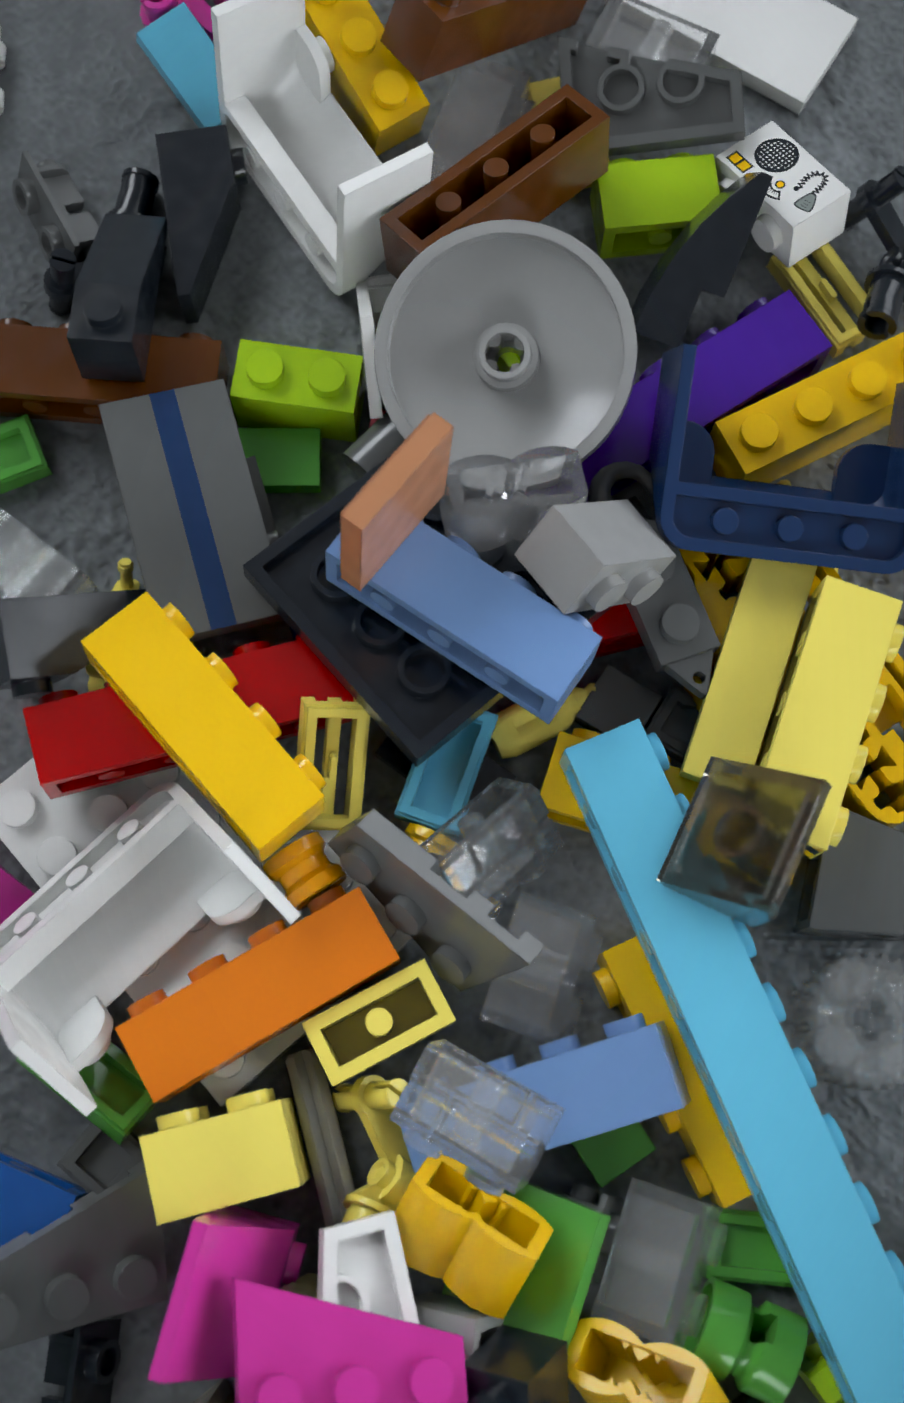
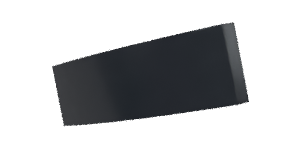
(699, 260)

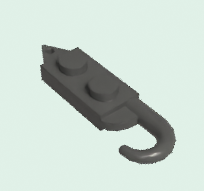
(673, 618)

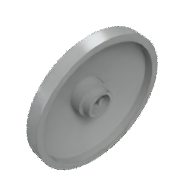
(499, 293)

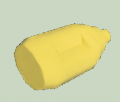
(522, 731)

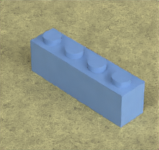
(478, 618)
(601, 1083)

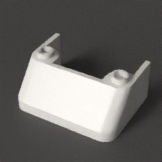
(302, 142)
(109, 923)

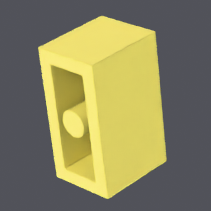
(378, 1022)

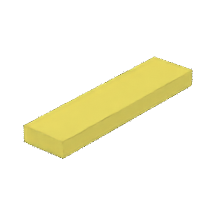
(749, 665)

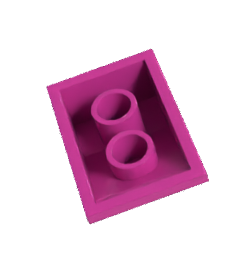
(199, 1319)

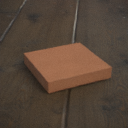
(394, 500)

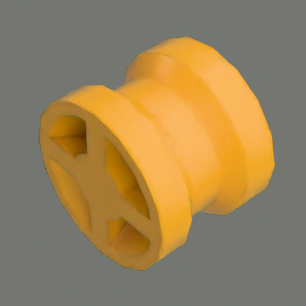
(304, 870)

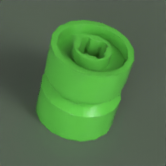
(752, 1343)

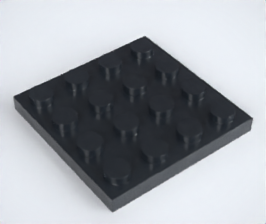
(394, 676)

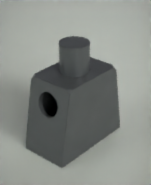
(856, 885)

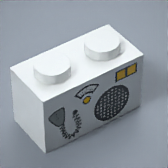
(803, 202)

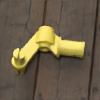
(393, 1172)

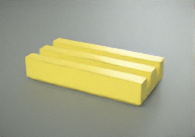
(820, 298)
(334, 710)

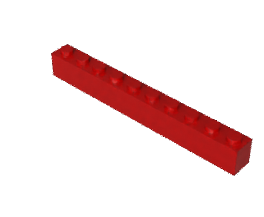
(99, 741)

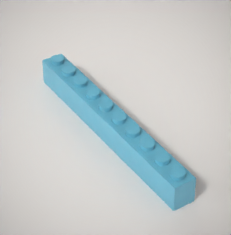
(748, 1070)

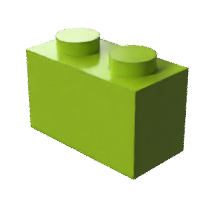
(649, 202)
(298, 389)

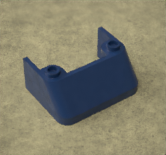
(843, 528)

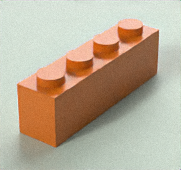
(257, 994)

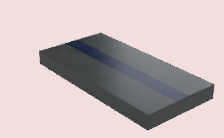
(190, 504)

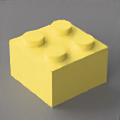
(223, 1159)

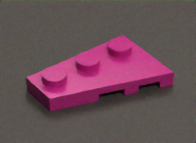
(332, 1353)

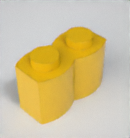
(468, 1236)
(615, 1367)

